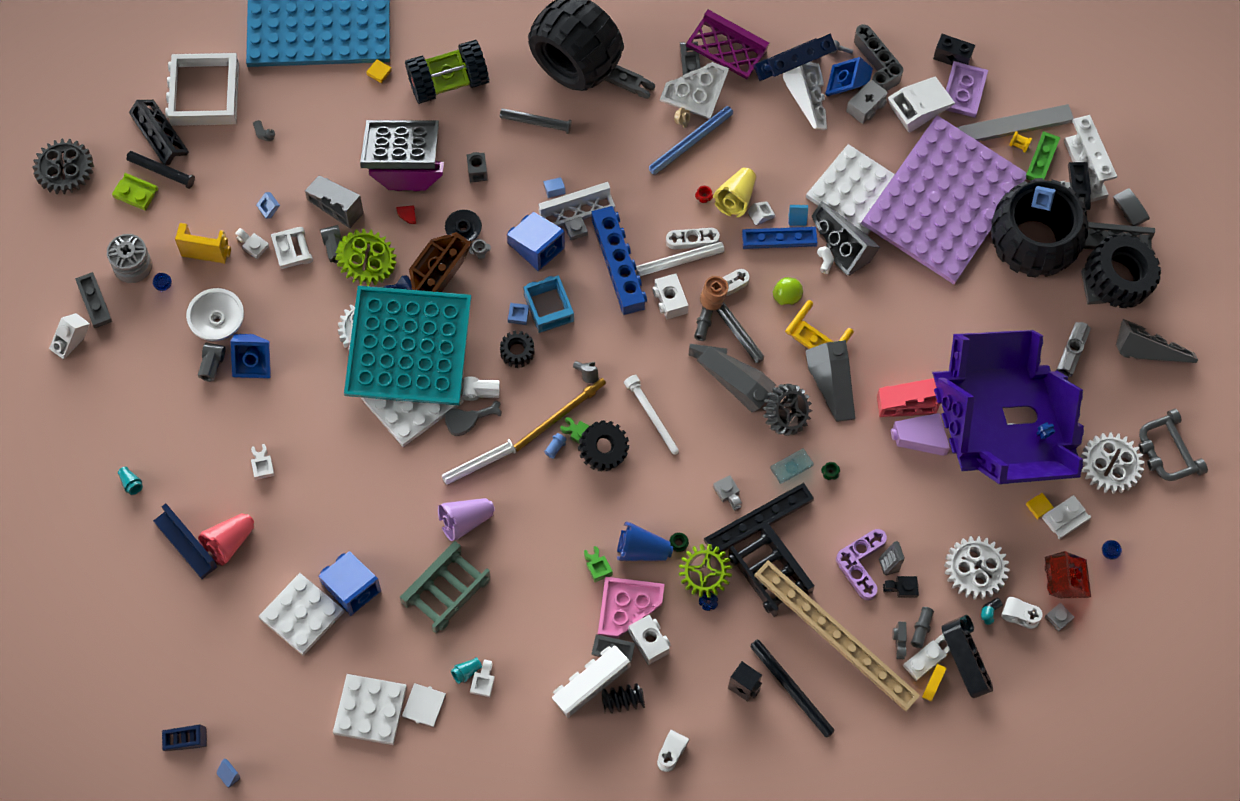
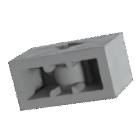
(867, 101)

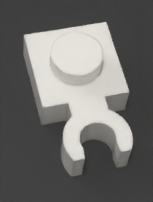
(262, 465)

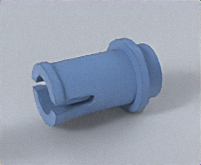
(555, 445)

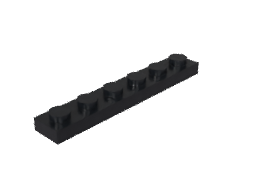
(755, 520)

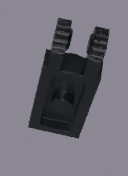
(1080, 181)

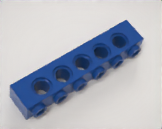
(628, 302)

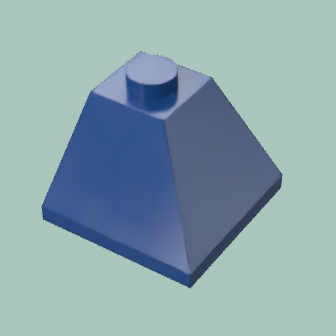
(848, 76)
(250, 356)

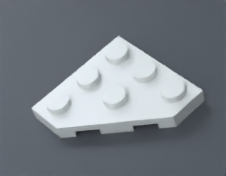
(696, 90)

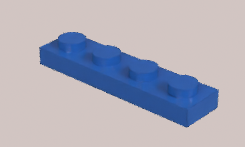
(779, 237)

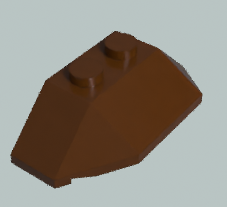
(439, 262)

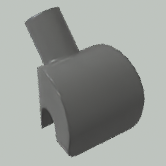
(588, 370)

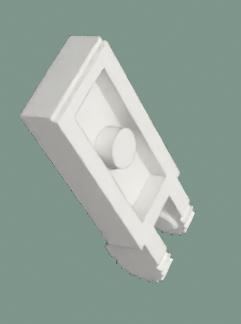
(926, 658)

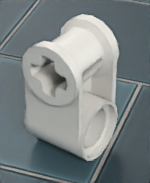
(1019, 612)
(673, 749)

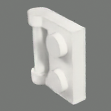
(285, 249)

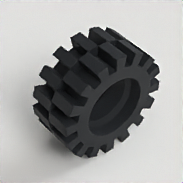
(510, 340)

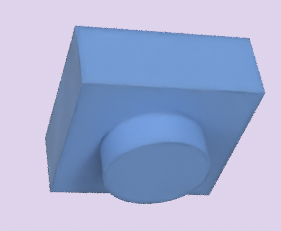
(268, 205)
(518, 313)

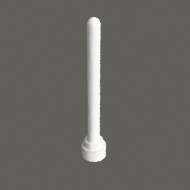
(633, 384)

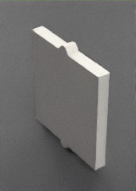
(423, 705)

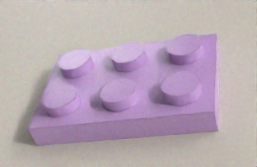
(966, 88)

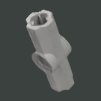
(1077, 341)

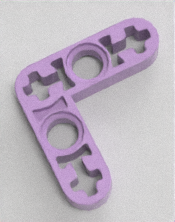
(855, 557)

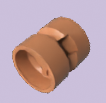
(714, 292)

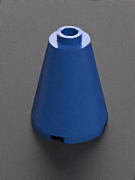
(642, 545)

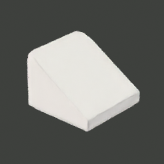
(760, 212)

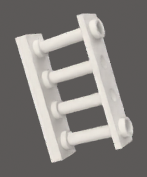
(1089, 148)

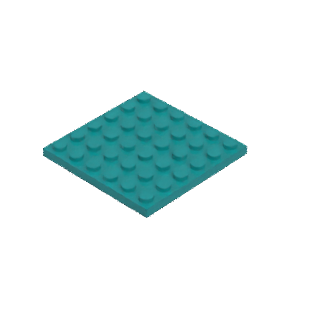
(408, 345)

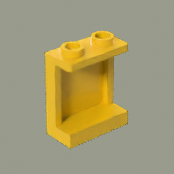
(202, 247)

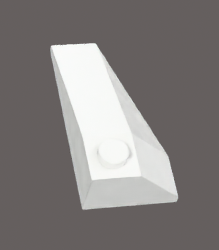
(805, 86)

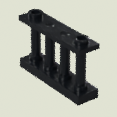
(779, 552)

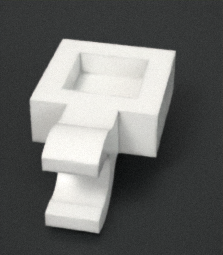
(253, 245)
(483, 682)

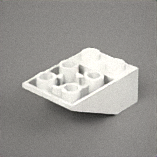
(920, 103)

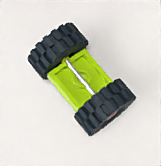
(447, 71)

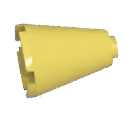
(735, 193)

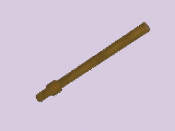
(588, 392)

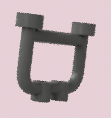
(1155, 463)

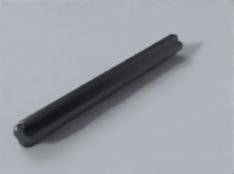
(792, 688)

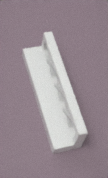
(574, 200)

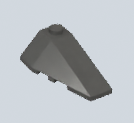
(848, 244)
(1139, 344)
(832, 374)
(741, 380)

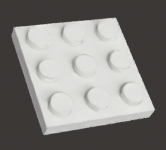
(301, 614)
(370, 709)

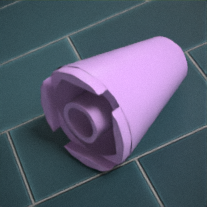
(464, 516)

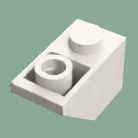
(68, 335)

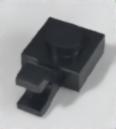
(904, 586)

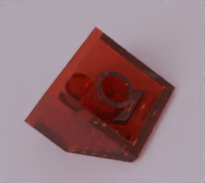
(1067, 576)

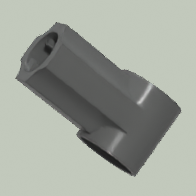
(331, 238)
(212, 356)

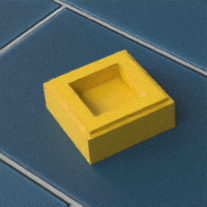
(379, 71)
(1039, 505)

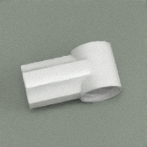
(474, 388)

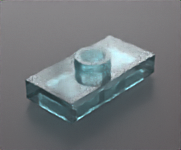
(791, 466)

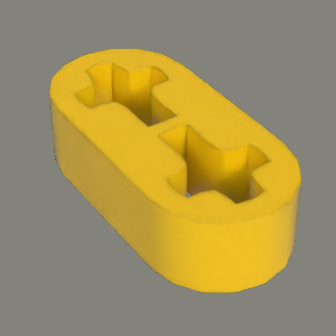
(934, 682)

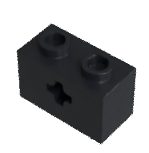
(953, 49)
(745, 681)

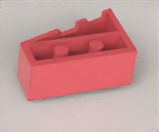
(908, 399)

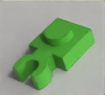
(575, 430)
(598, 567)

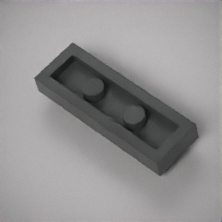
(93, 300)

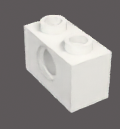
(670, 286)
(650, 650)

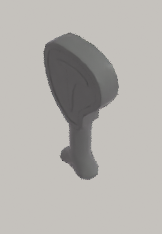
(461, 422)

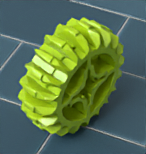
(704, 579)

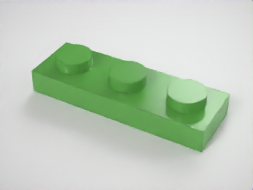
(1042, 156)

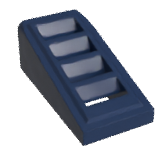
(198, 738)

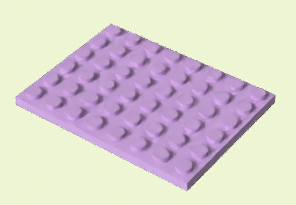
(943, 199)

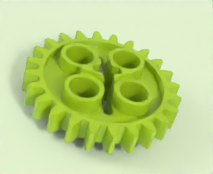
(349, 253)

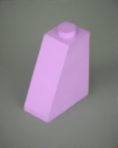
(921, 434)

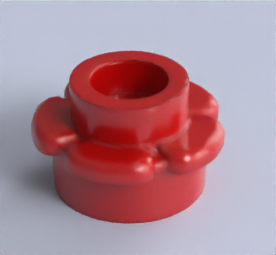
(704, 190)

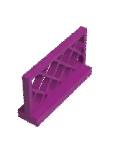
(734, 34)

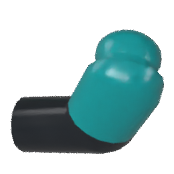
(988, 610)

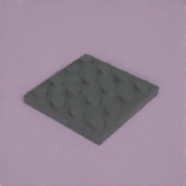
(400, 144)

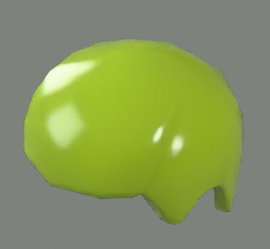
(788, 291)

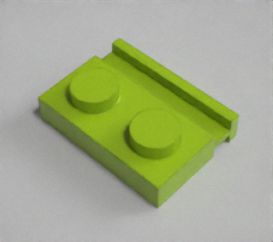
(135, 191)

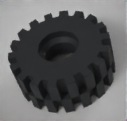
(589, 448)

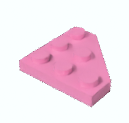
(625, 603)

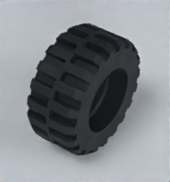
(1135, 257)

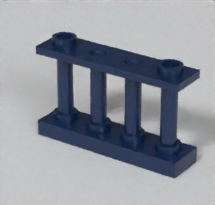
(795, 57)

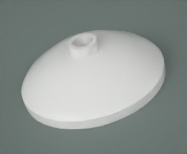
(214, 305)

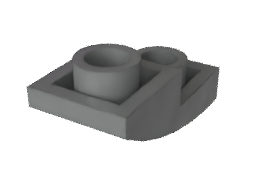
(1131, 207)

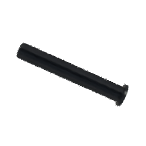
(159, 168)

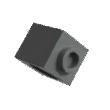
(479, 173)

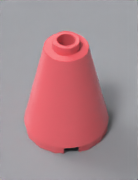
(226, 537)

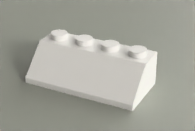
(591, 681)

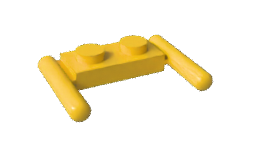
(806, 333)

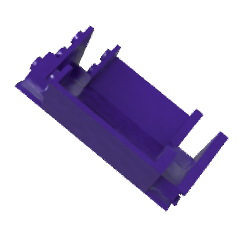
(1005, 372)

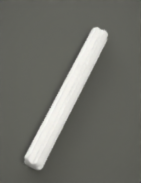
(679, 259)

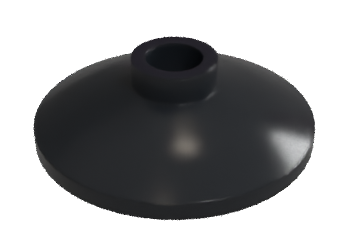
(464, 219)

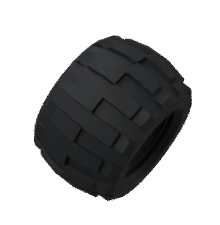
(576, 43)
(1065, 219)

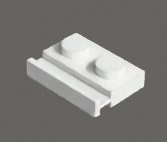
(1066, 517)

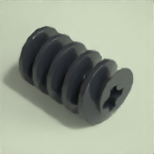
(622, 698)

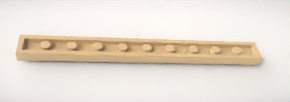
(837, 635)

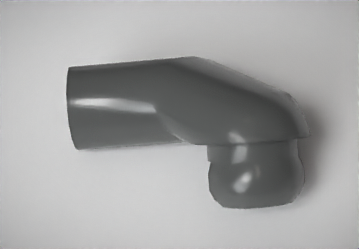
(267, 135)

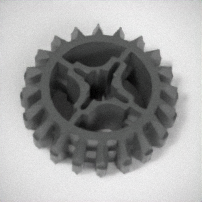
(795, 405)

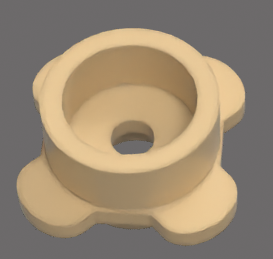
(682, 117)

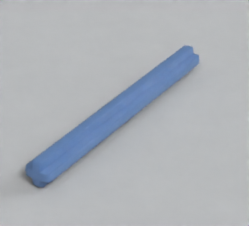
(690, 140)

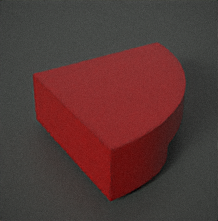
(407, 213)

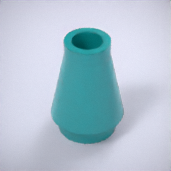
(130, 482)
(465, 670)

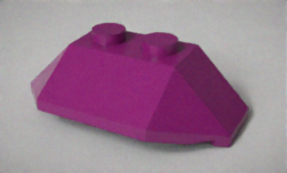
(407, 178)

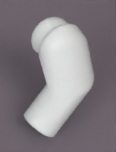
(827, 256)

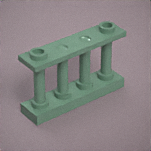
(426, 583)

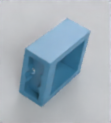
(555, 319)

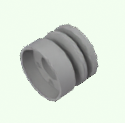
(129, 258)

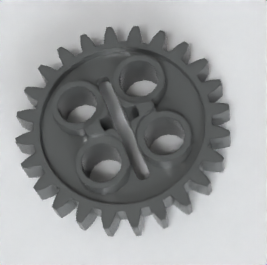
(46, 167)

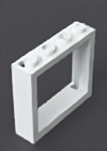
(222, 117)

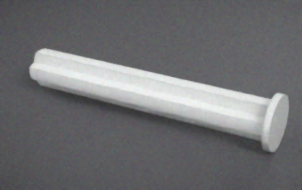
(478, 462)

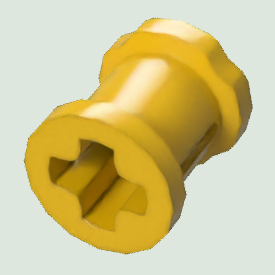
(1020, 141)

